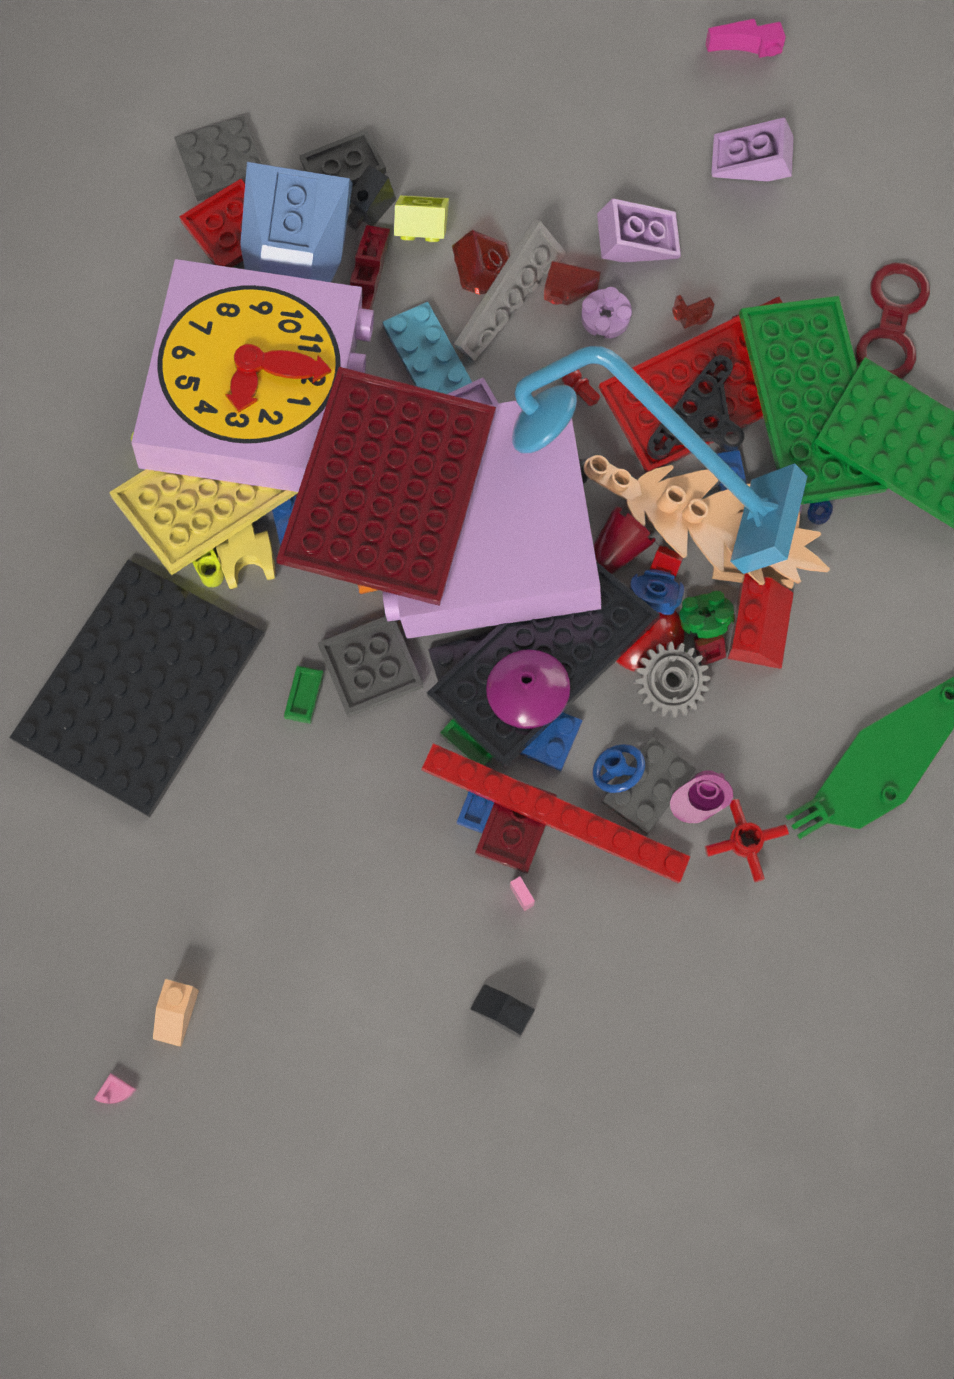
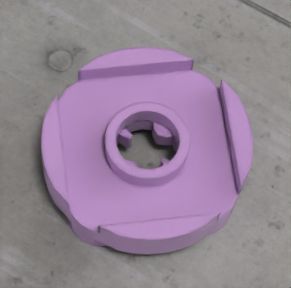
(610, 300)

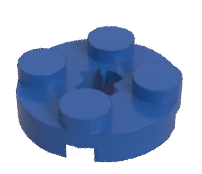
(670, 591)

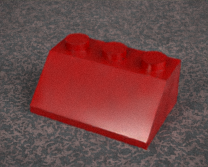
(761, 622)

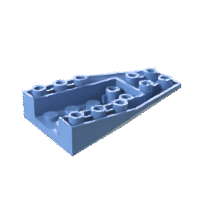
(294, 222)

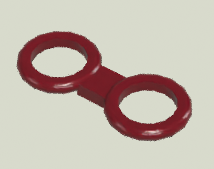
(895, 316)

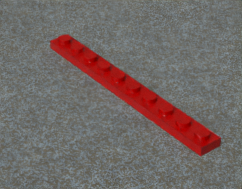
(556, 813)

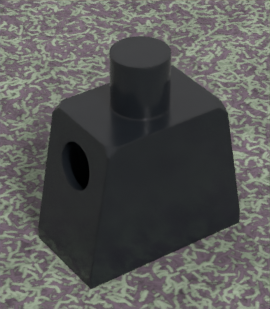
(370, 198)

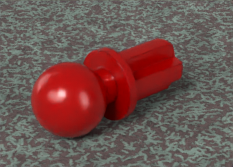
(582, 387)

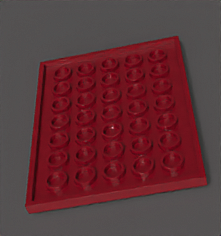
(387, 486)

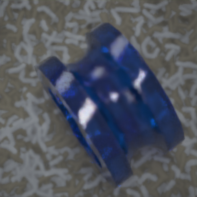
(823, 518)

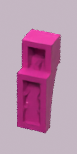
(747, 36)

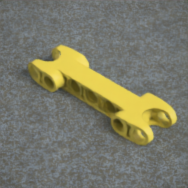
(244, 549)

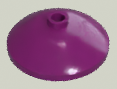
(530, 703)

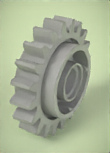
(688, 675)

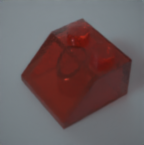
(479, 260)

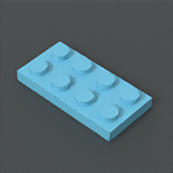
(426, 350)

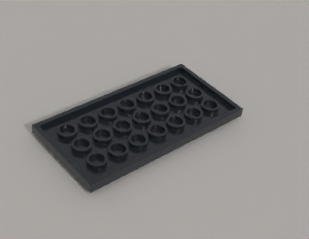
(580, 641)

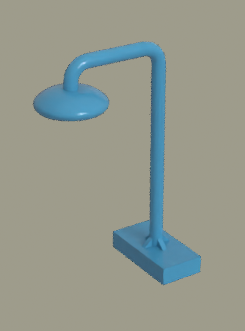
(769, 502)

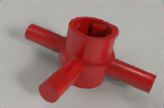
(750, 830)

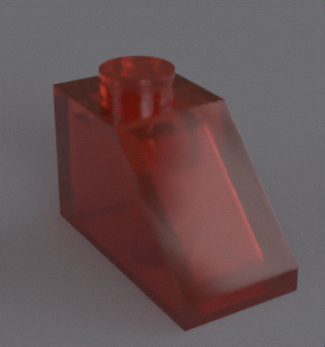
(569, 283)

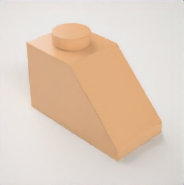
(174, 1012)

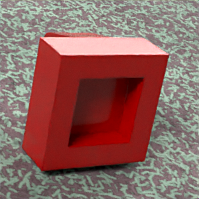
(667, 561)

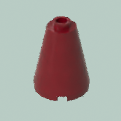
(620, 541)

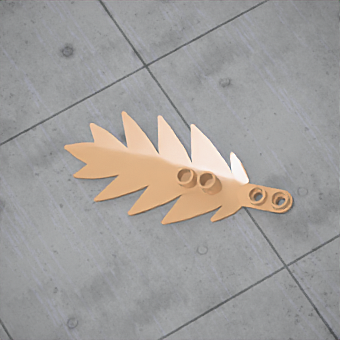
(677, 507)

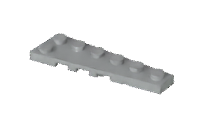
(516, 279)

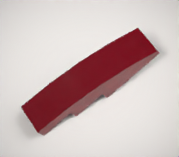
(370, 262)

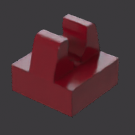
(710, 648)

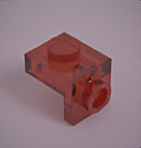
(692, 314)

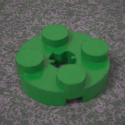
(694, 611)

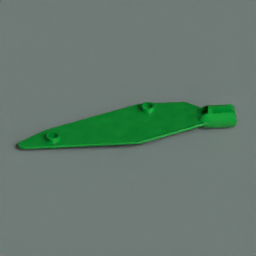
(882, 763)

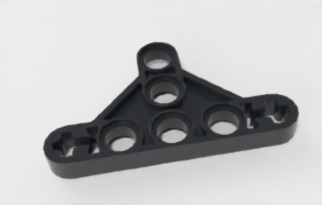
(707, 405)

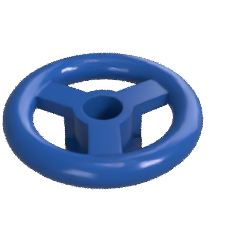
(616, 766)

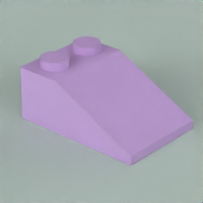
(754, 152)
(637, 232)

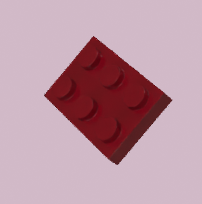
(510, 838)

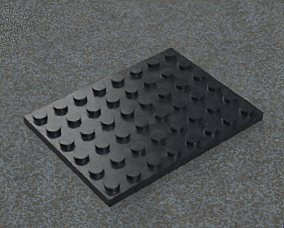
(138, 687)

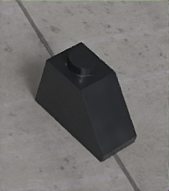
(503, 1010)

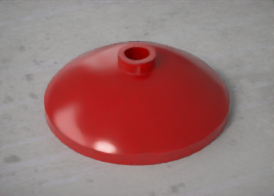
(665, 630)

